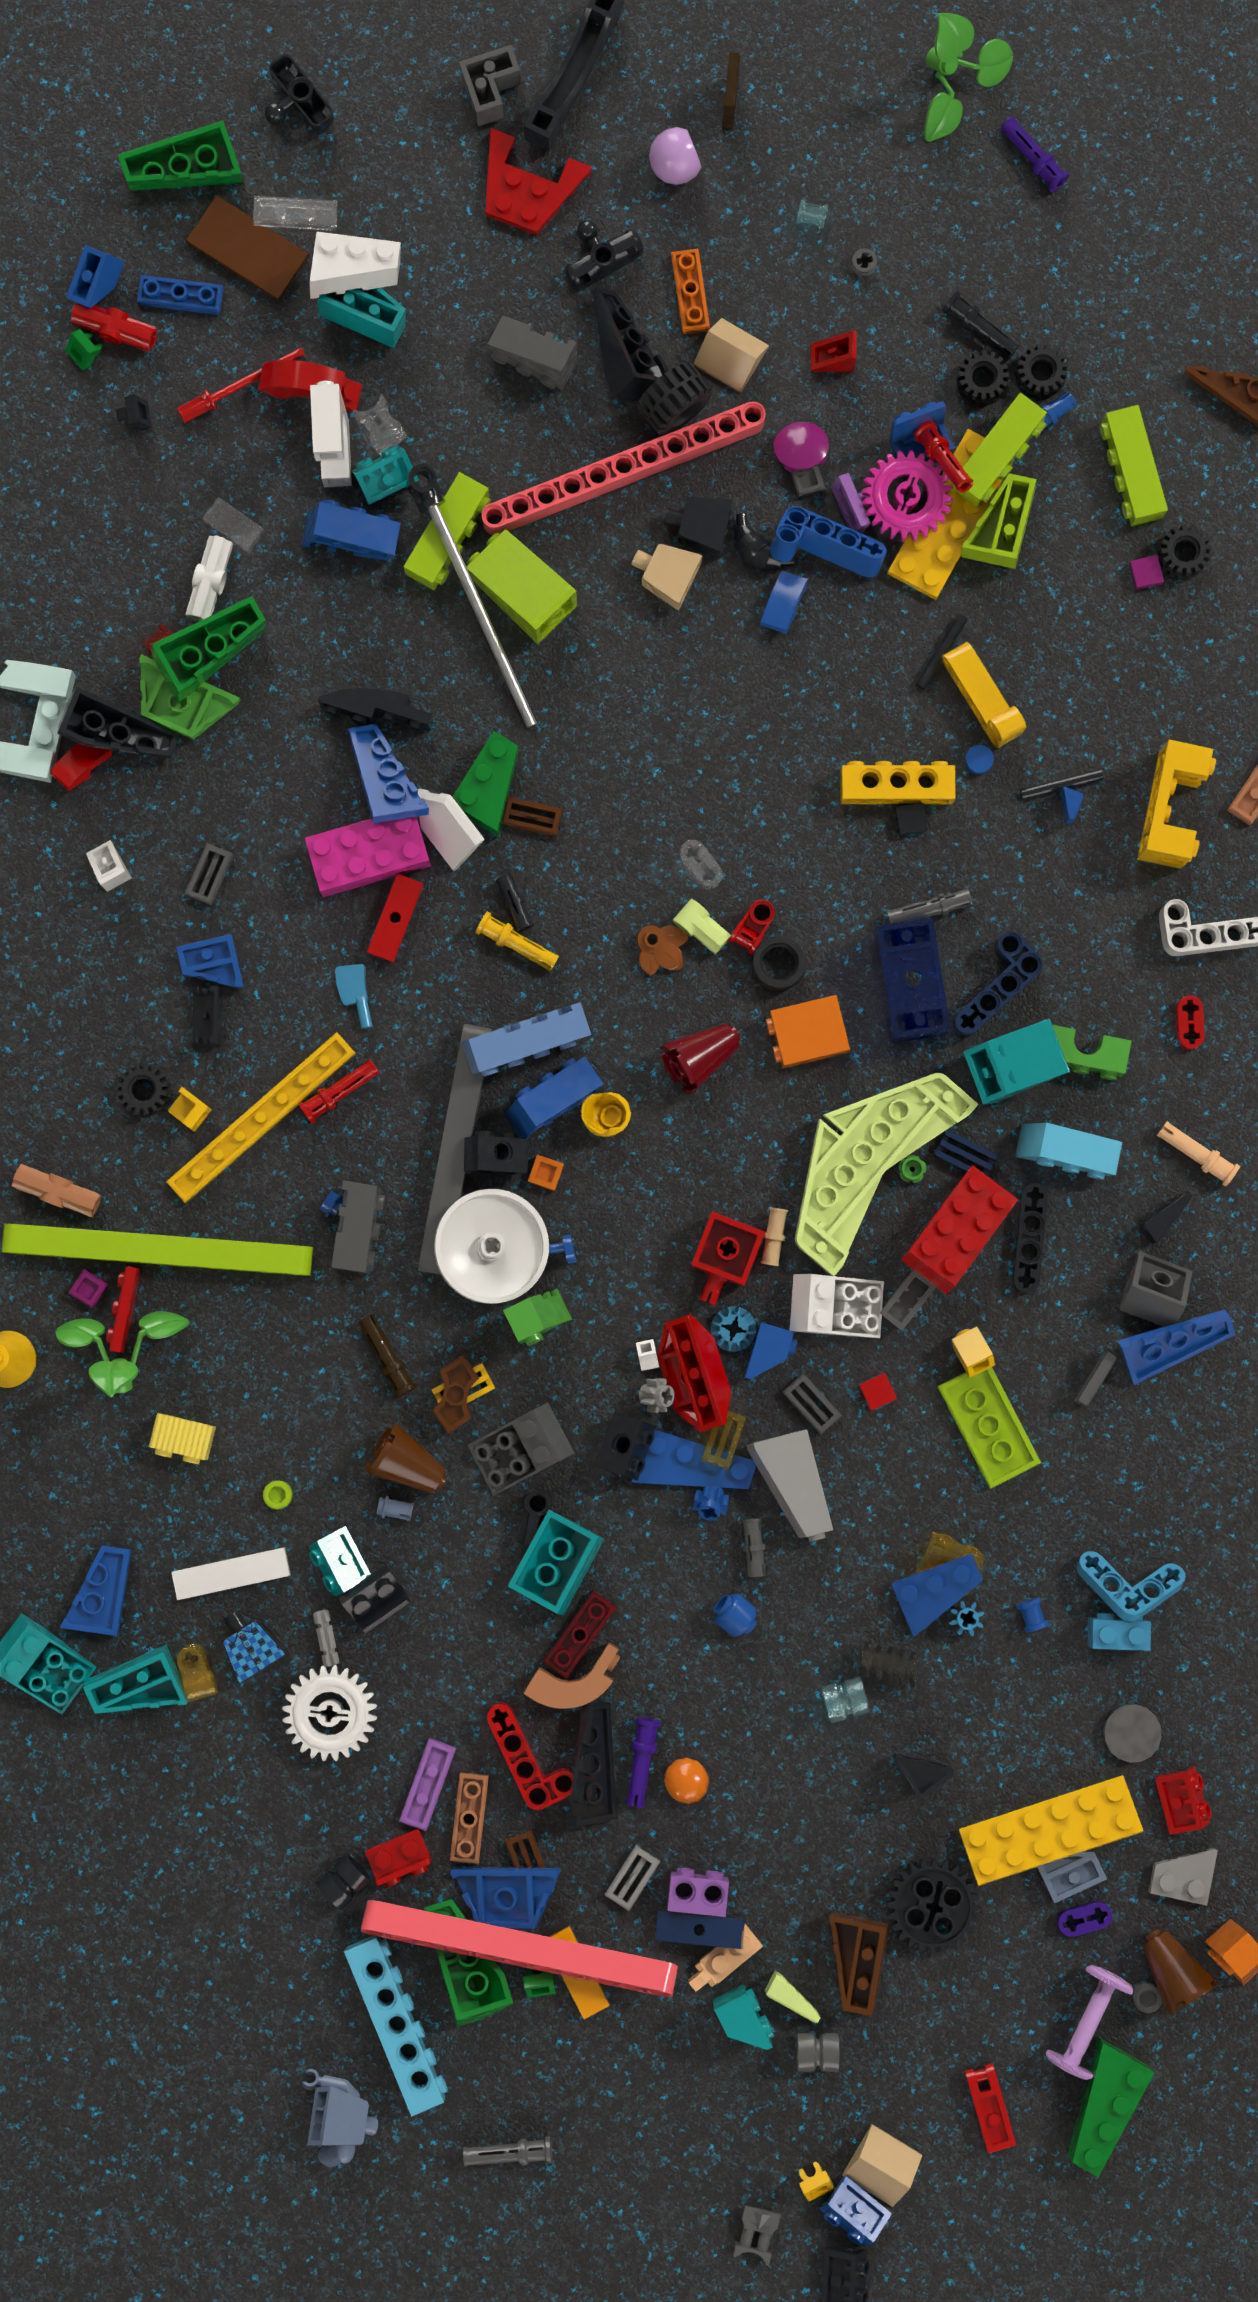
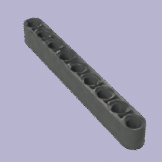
(450, 1168)

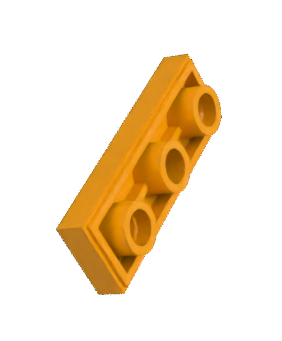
(586, 1994)

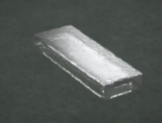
(295, 213)

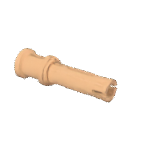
(1210, 1161)

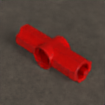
(114, 326)

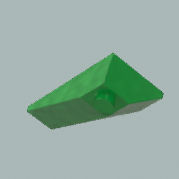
(472, 1983)

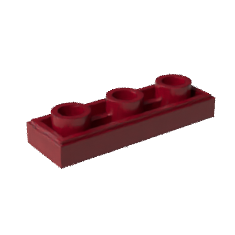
(591, 1620)

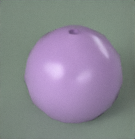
(674, 156)

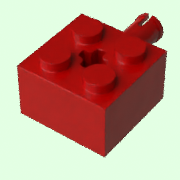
(718, 1267)

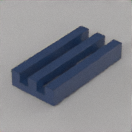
(944, 1144)

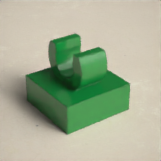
(82, 349)
(539, 1984)

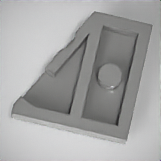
(1185, 1877)

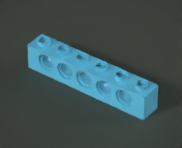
(417, 2096)

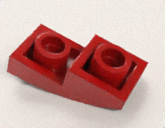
(77, 763)

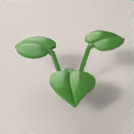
(953, 37)
(118, 1374)

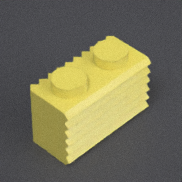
(181, 1437)

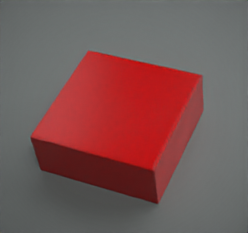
(877, 1391)

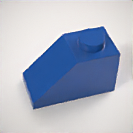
(94, 277)
(769, 1349)

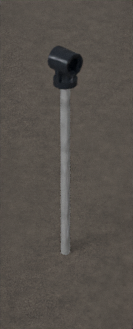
(429, 499)

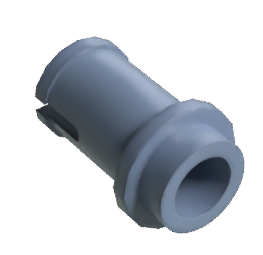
(394, 1508)

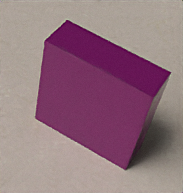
(1146, 572)
(88, 1288)

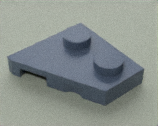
(1071, 1875)

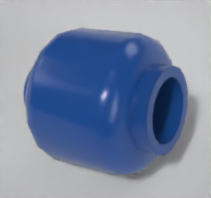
(735, 1615)

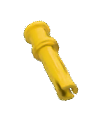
(505, 935)

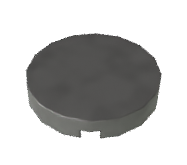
(1132, 1733)

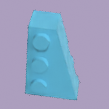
(1069, 1149)

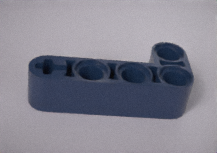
(994, 990)

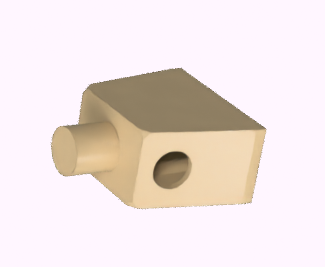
(668, 572)

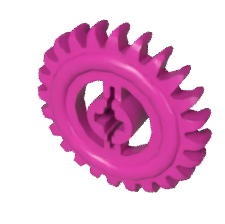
(898, 520)

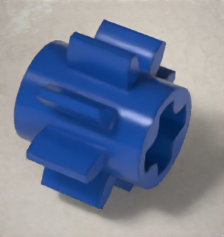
(711, 1502)

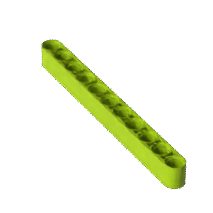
(157, 1249)

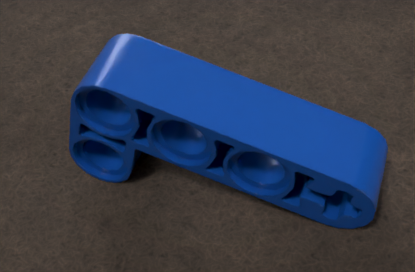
(826, 540)

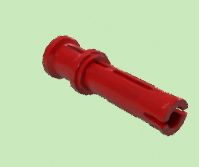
(938, 448)
(327, 1098)

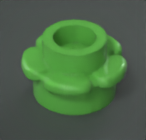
(912, 1161)

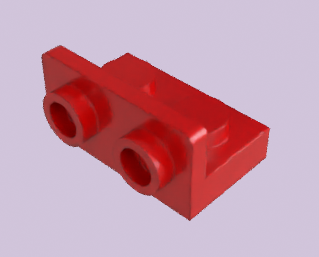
(1183, 1801)
(399, 1857)

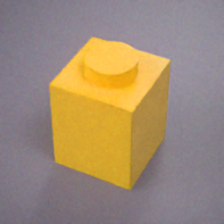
(973, 1351)

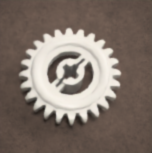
(357, 1715)

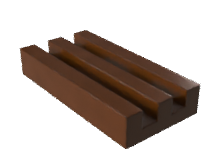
(531, 827)
(520, 1839)

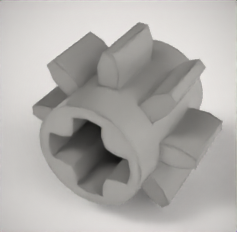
(656, 1395)

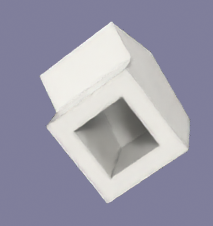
(647, 1355)

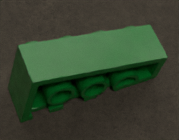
(206, 646)

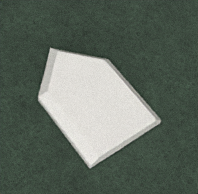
(448, 828)

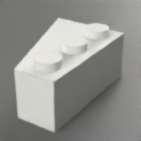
(352, 263)

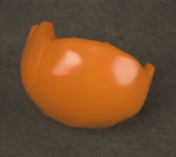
(686, 1780)

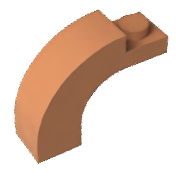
(573, 1693)

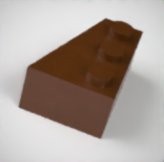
(859, 1959)

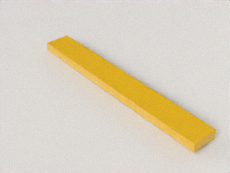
(261, 1117)

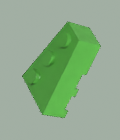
(536, 1316)

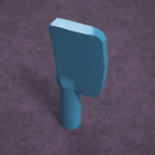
(352, 990)

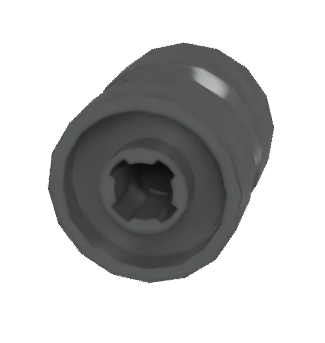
(817, 2052)

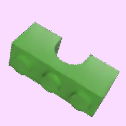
(1108, 1060)

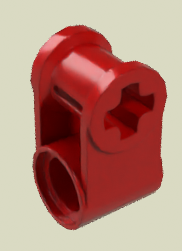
(752, 928)

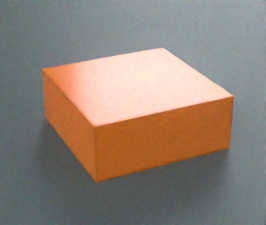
(546, 1172)

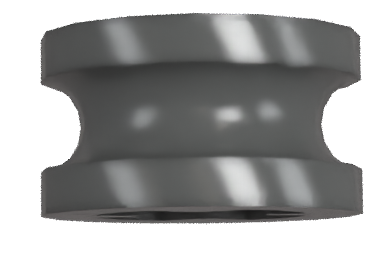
(870, 255)

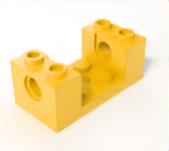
(1181, 765)

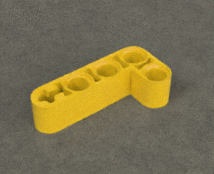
(983, 696)

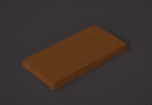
(247, 250)

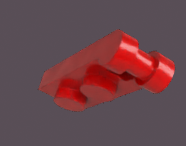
(990, 2109)

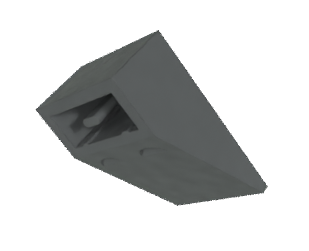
(520, 1448)

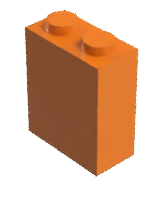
(808, 1032)

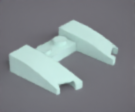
(55, 689)

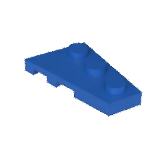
(935, 1590)
(102, 1595)

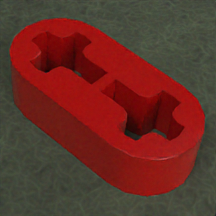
(1196, 1022)

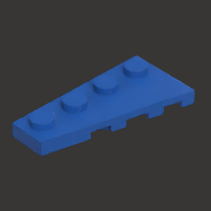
(383, 778)

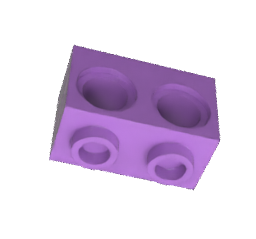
(696, 1901)

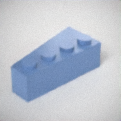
(526, 1038)

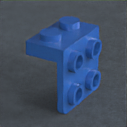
(905, 425)

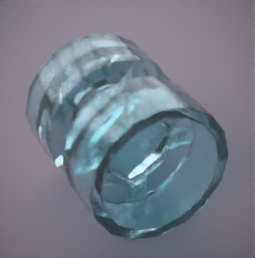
(845, 1699)

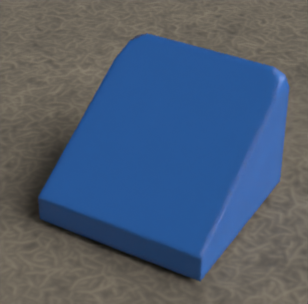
(1071, 802)

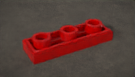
(400, 902)
(123, 1309)

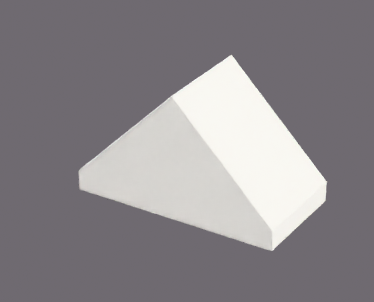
(108, 866)

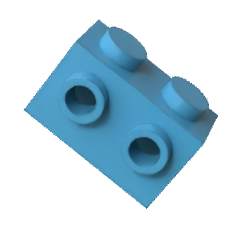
(1117, 1634)

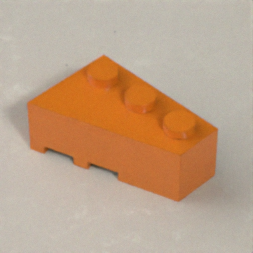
(1234, 1951)

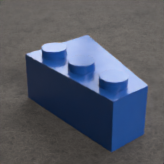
(351, 530)
(552, 1096)

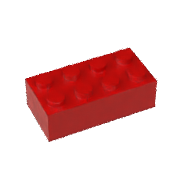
(959, 1229)

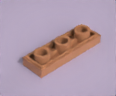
(470, 1800)

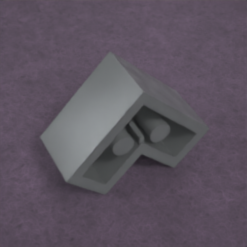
(484, 79)

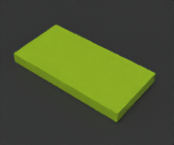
(989, 1426)

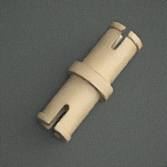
(774, 1236)

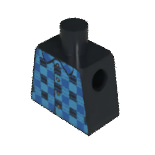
(250, 1646)

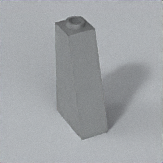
(794, 1480)

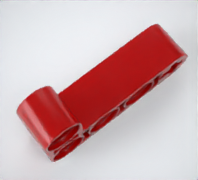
(525, 1753)

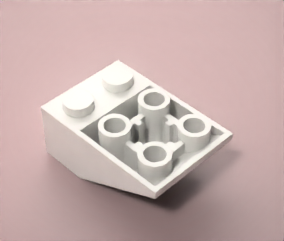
(836, 1305)

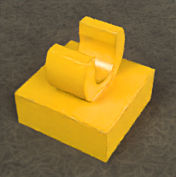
(817, 2184)

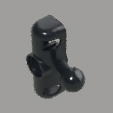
(308, 106)
(588, 263)

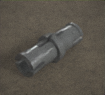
(754, 1547)

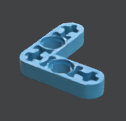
(1126, 1594)

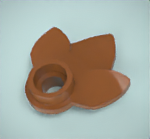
(663, 951)

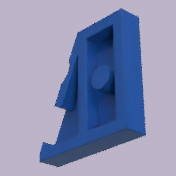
(212, 961)

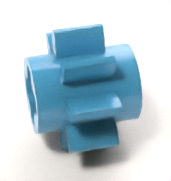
(968, 1626)

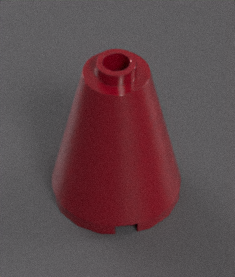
(699, 1055)

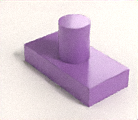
(850, 503)

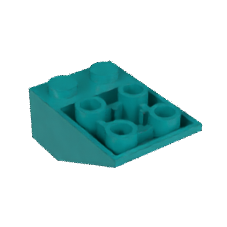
(1016, 1062)
(42, 1664)

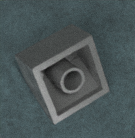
(1156, 1290)

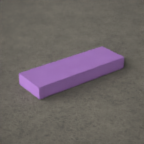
(427, 1784)

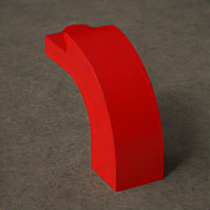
(294, 378)

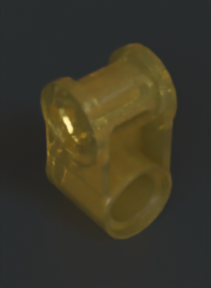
(197, 1678)

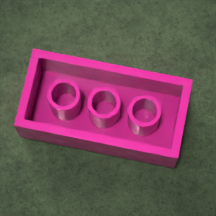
(366, 853)

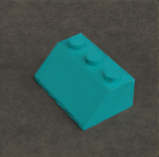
(556, 1562)

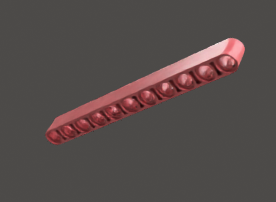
(632, 457)
(519, 1948)

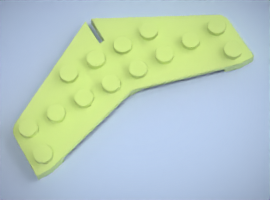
(850, 1165)

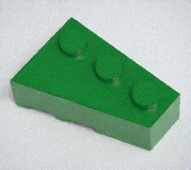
(488, 783)

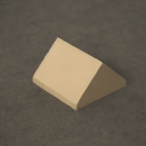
(730, 354)
(883, 2166)

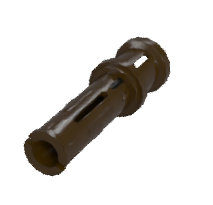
(393, 1368)

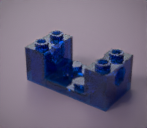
(919, 1009)

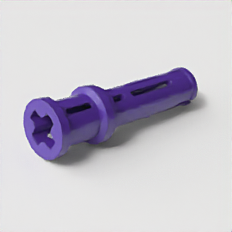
(1042, 163)
(644, 1747)

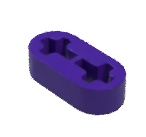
(1086, 1925)

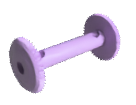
(1089, 2022)

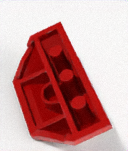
(695, 1372)

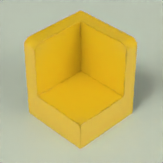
(189, 1110)

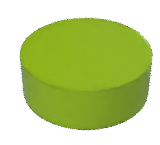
(277, 1494)

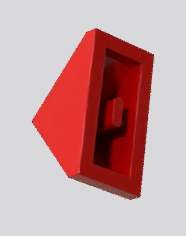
(835, 353)

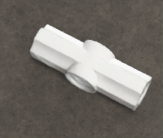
(209, 578)

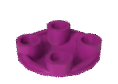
(801, 446)

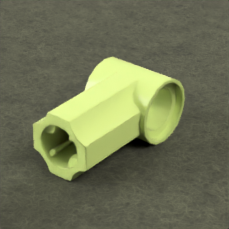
(696, 922)

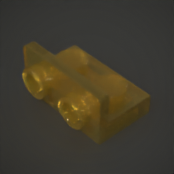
(944, 1549)

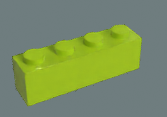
(1001, 446)
(1134, 465)
(461, 508)

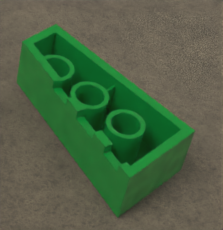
(183, 160)
(1107, 2105)

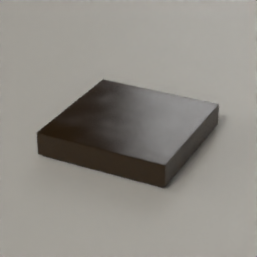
(731, 91)

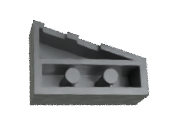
(532, 352)
(357, 1227)

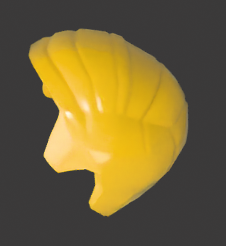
(605, 1114)

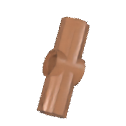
(56, 1190)

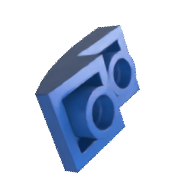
(783, 602)

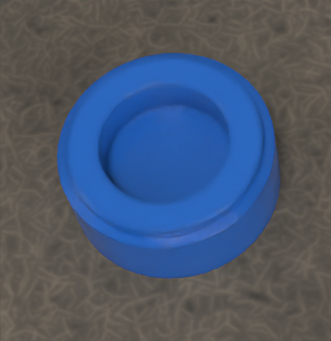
(979, 759)

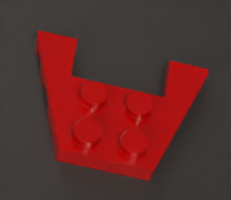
(522, 197)

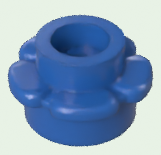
(331, 1204)

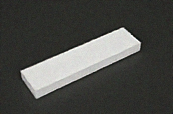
(231, 1573)

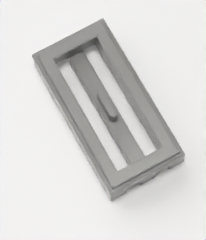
(645, 1856)

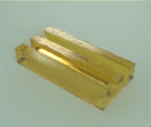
(717, 1460)

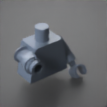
(337, 2119)

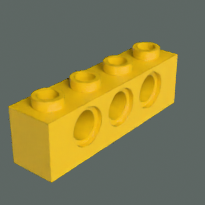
(939, 772)

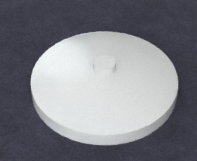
(491, 1246)

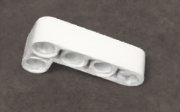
(1191, 933)

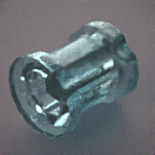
(812, 214)

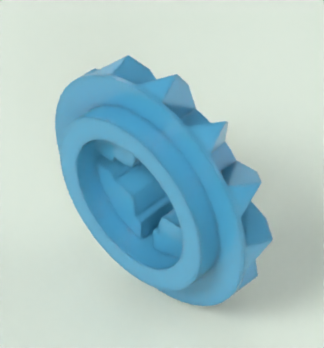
(726, 1317)

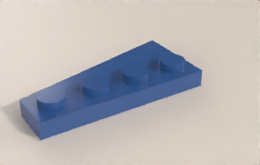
(1167, 1346)
(678, 1462)

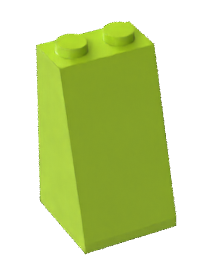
(522, 585)

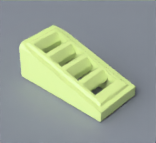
(785, 1994)

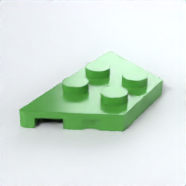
(189, 716)

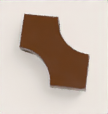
(453, 1407)

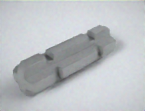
(326, 1638)

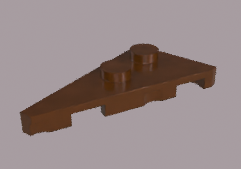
(1233, 388)

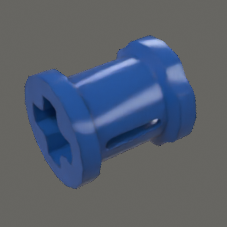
(1032, 1615)

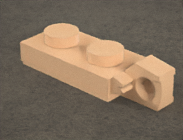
(722, 1961)

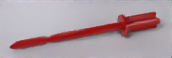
(206, 401)

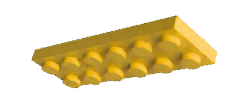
(931, 560)
(1050, 1830)

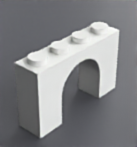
(331, 434)

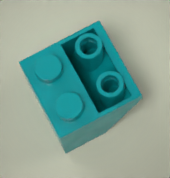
(740, 2017)

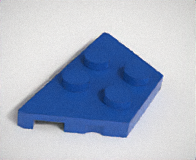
(506, 1895)

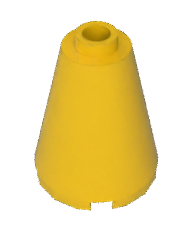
(16, 1359)

